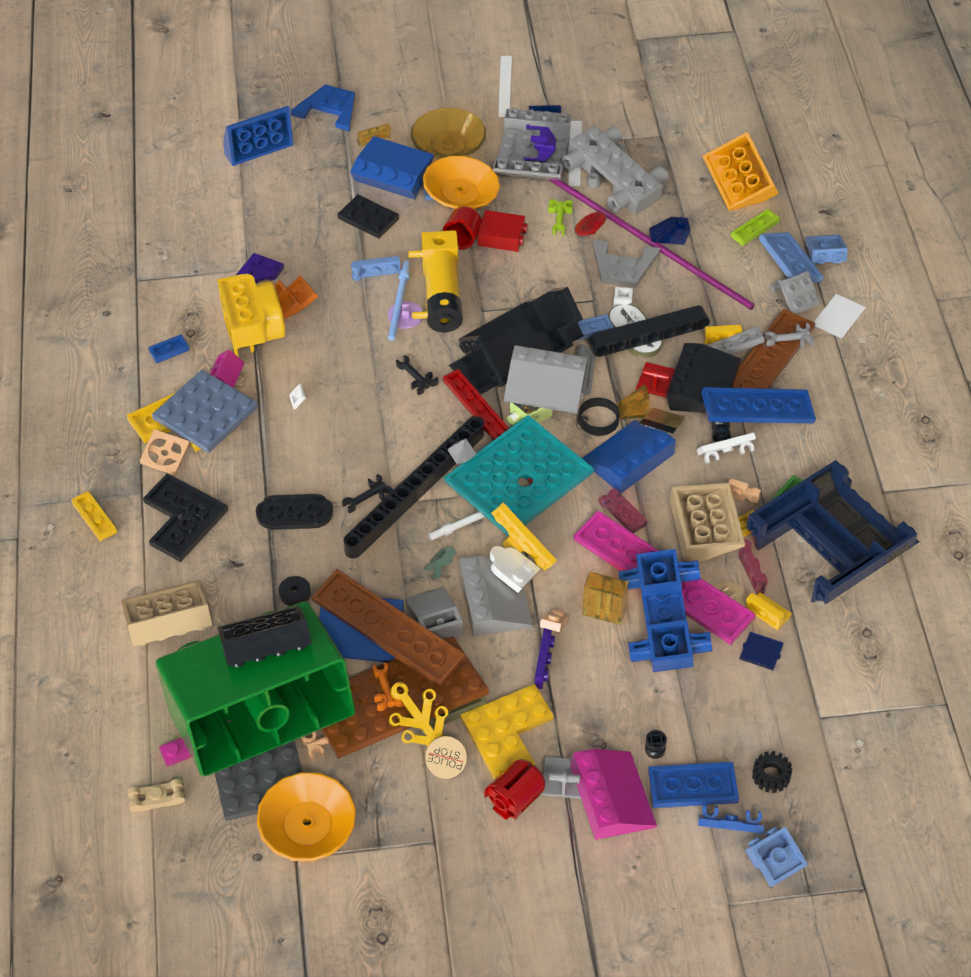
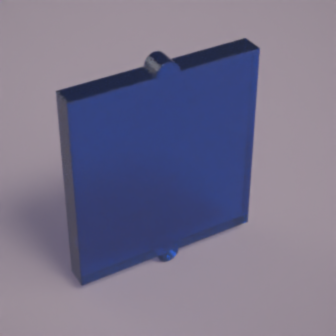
(761, 651)

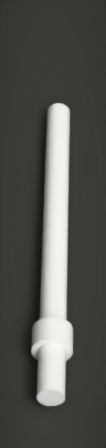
(447, 529)

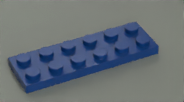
(758, 405)

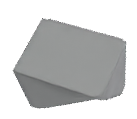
(461, 451)

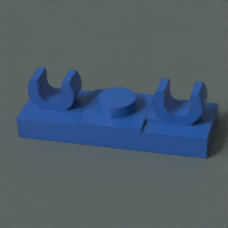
(731, 821)

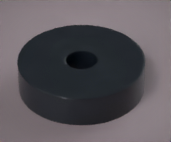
(293, 583)

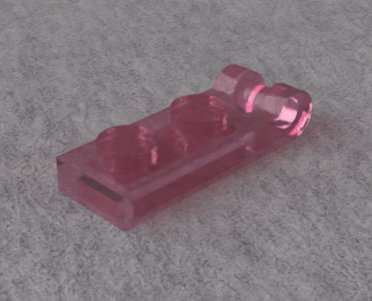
(623, 511)
(752, 568)

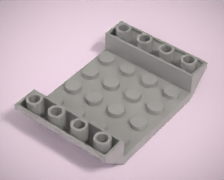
(517, 144)

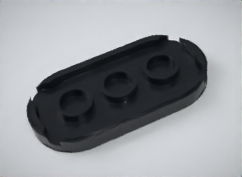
(294, 511)

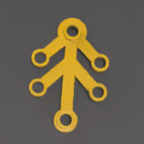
(420, 720)

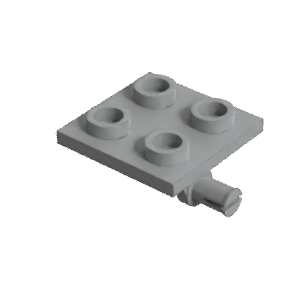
(798, 292)
(559, 778)

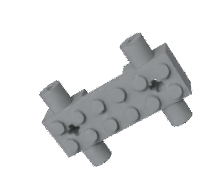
(632, 184)

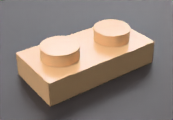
(554, 620)

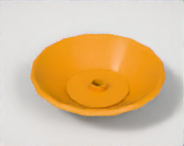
(461, 182)
(301, 800)

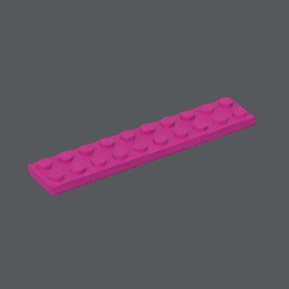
(701, 600)

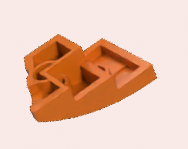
(295, 296)

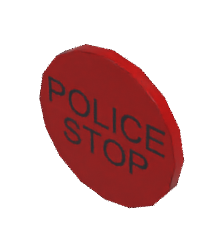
(590, 224)

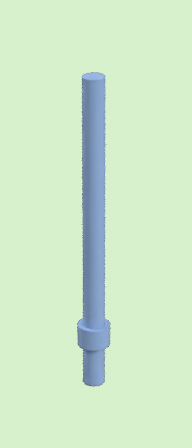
(403, 277)

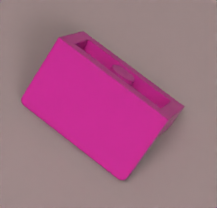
(227, 368)

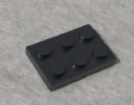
(368, 216)

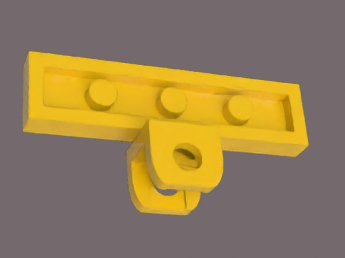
(522, 538)

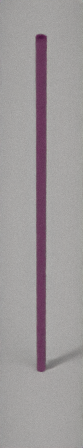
(647, 239)

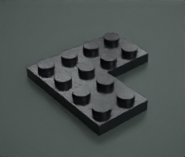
(190, 512)

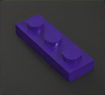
(544, 658)

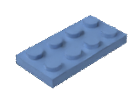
(789, 255)

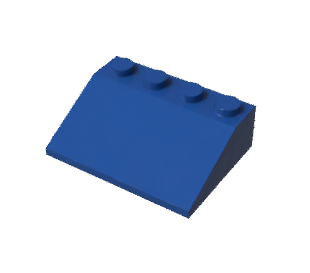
(258, 136)
(391, 167)
(630, 455)
(353, 644)

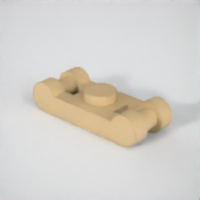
(156, 796)

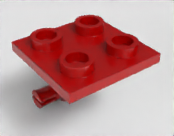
(656, 378)

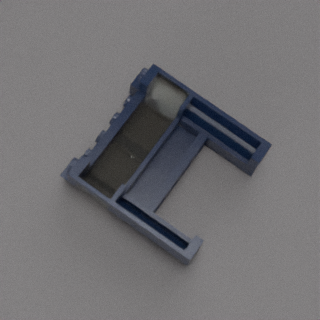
(836, 526)

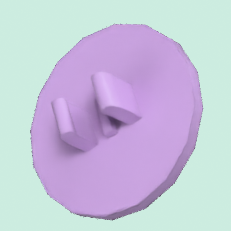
(405, 319)

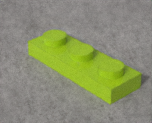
(755, 227)

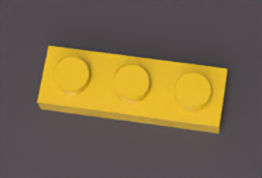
(94, 516)

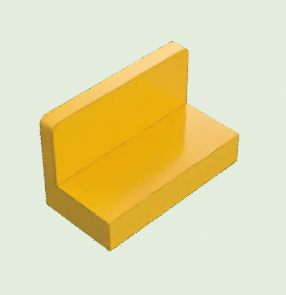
(767, 610)

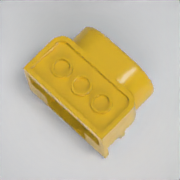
(250, 311)

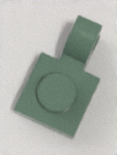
(442, 558)

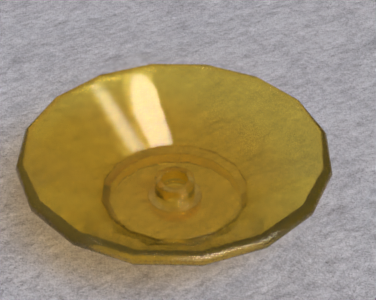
(448, 132)

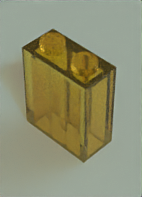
(605, 598)

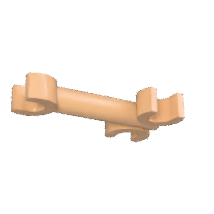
(314, 745)

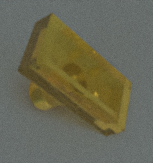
(365, 136)

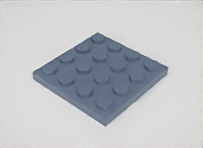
(205, 411)

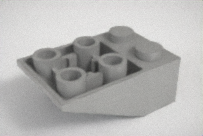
(436, 613)

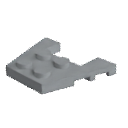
(622, 269)

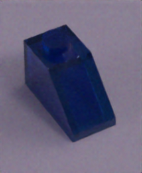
(671, 231)

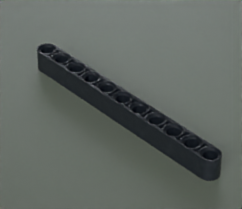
(409, 491)

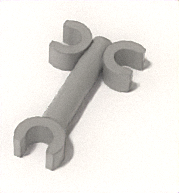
(801, 334)

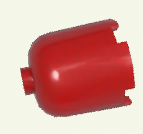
(466, 223)

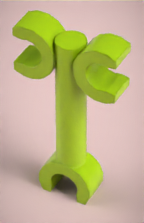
(561, 208)

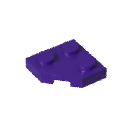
(261, 268)

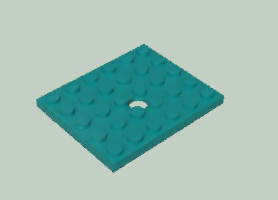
(525, 453)

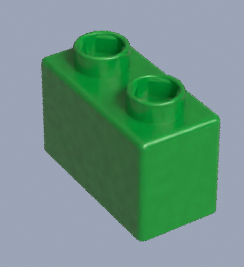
(264, 699)

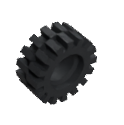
(772, 782)

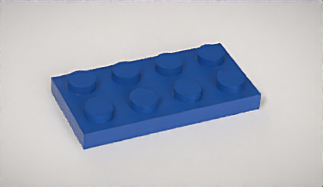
(693, 785)

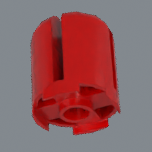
(515, 789)

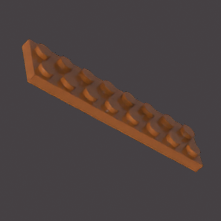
(767, 362)
(388, 628)

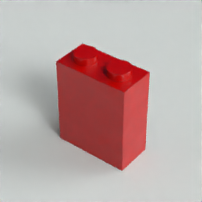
(502, 231)

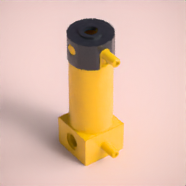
(441, 280)

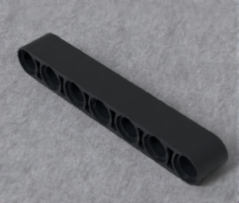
(648, 331)

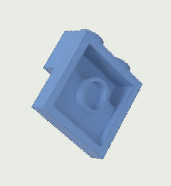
(826, 249)
(776, 855)

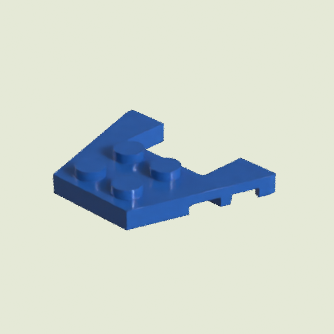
(329, 100)

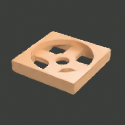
(170, 440)

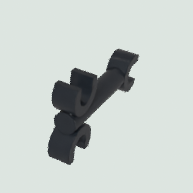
(420, 382)
(376, 487)

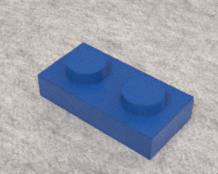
(168, 348)

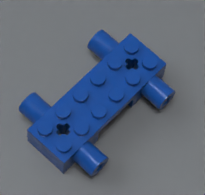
(668, 640)

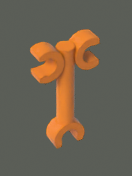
(386, 698)

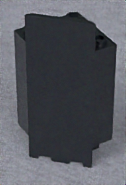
(538, 323)

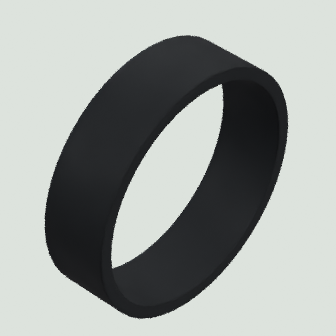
(599, 431)

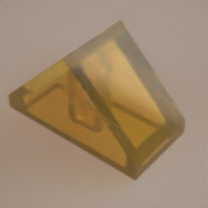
(635, 405)

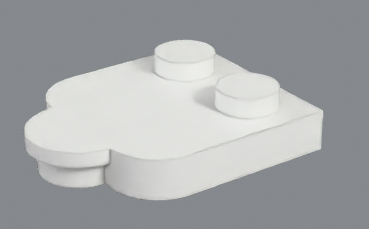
(512, 567)

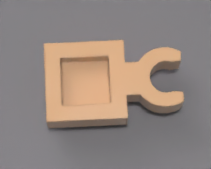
(741, 491)

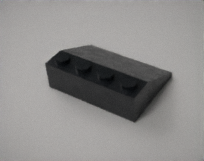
(699, 368)
(264, 636)

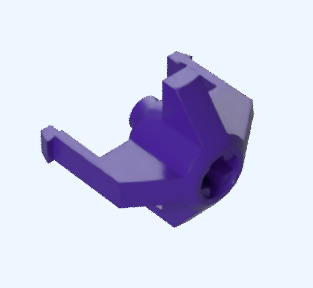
(544, 144)

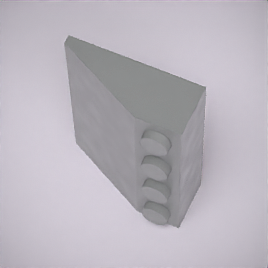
(545, 379)
(489, 600)

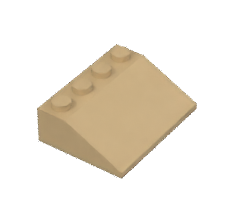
(705, 521)
(166, 613)

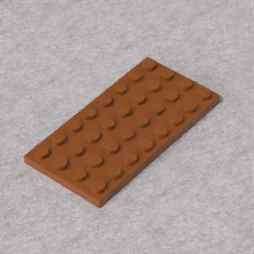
(371, 726)

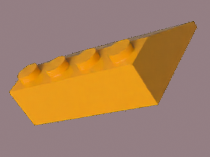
(740, 173)

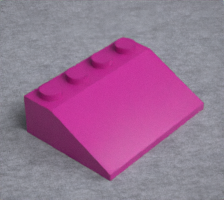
(612, 792)

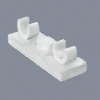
(727, 446)

